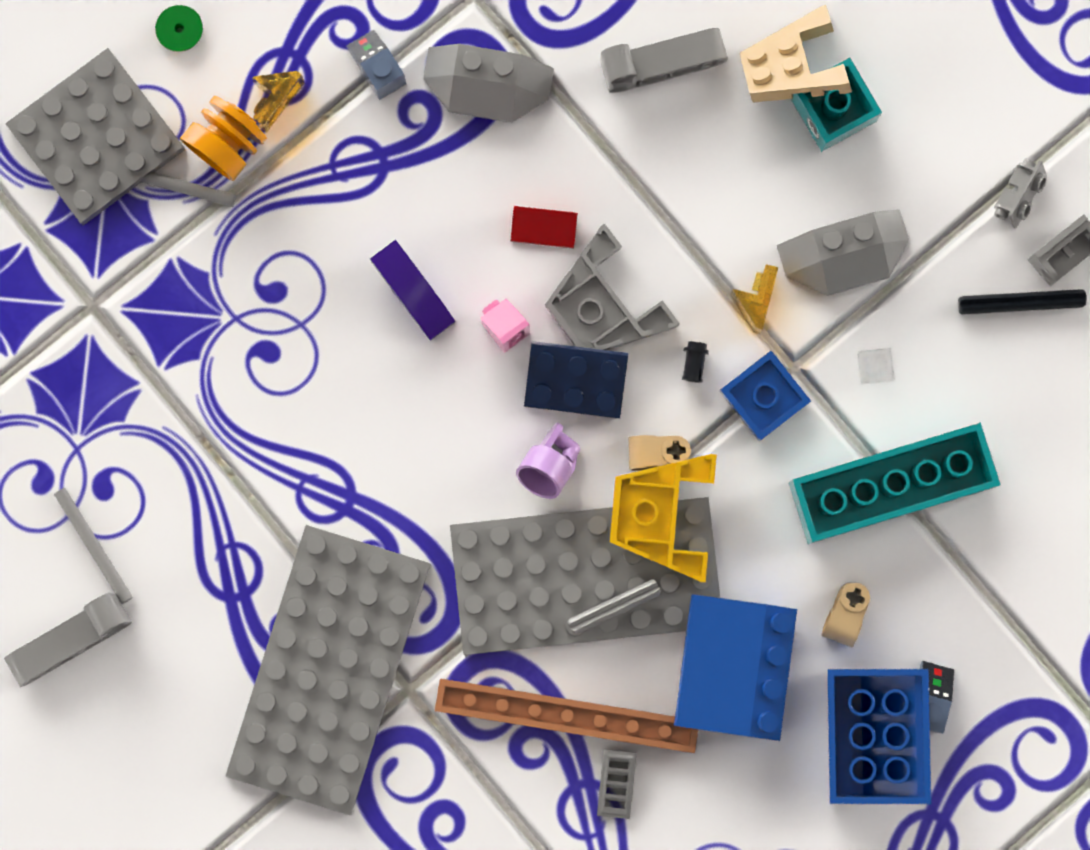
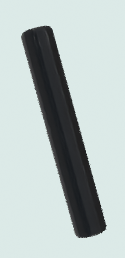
(1022, 301)

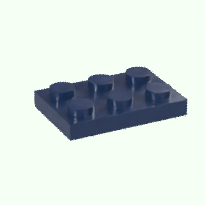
(575, 379)

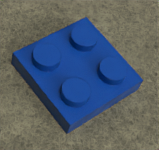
(765, 396)

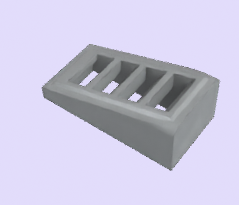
(618, 756)

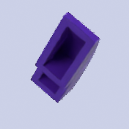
(412, 290)

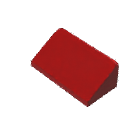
(543, 227)

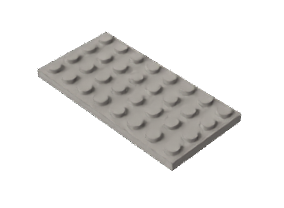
(536, 572)
(328, 670)

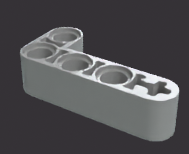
(661, 60)
(69, 639)

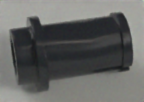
(694, 361)

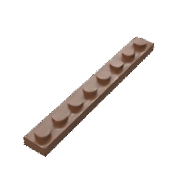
(564, 715)

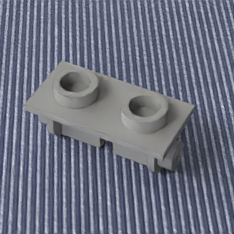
(1029, 182)

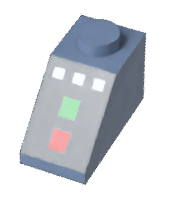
(377, 64)
(940, 694)

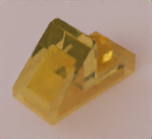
(281, 90)
(755, 306)

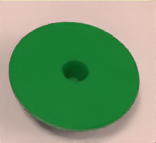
(179, 28)

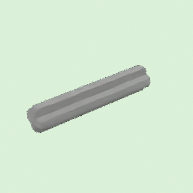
(614, 607)

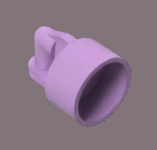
(545, 469)

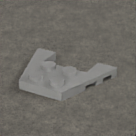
(592, 311)

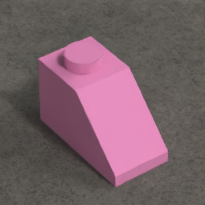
(505, 324)

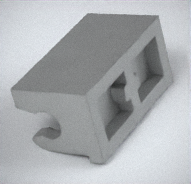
(1063, 251)

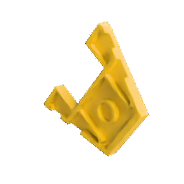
(647, 513)

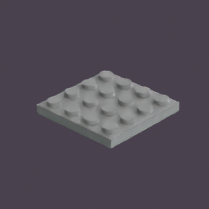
(95, 136)

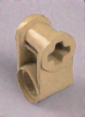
(651, 451)
(844, 621)

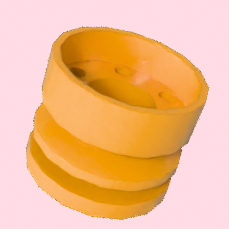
(224, 137)

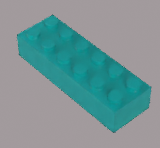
(894, 483)

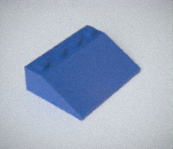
(735, 667)
(879, 736)

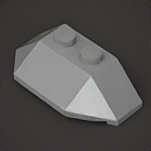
(487, 81)
(846, 252)

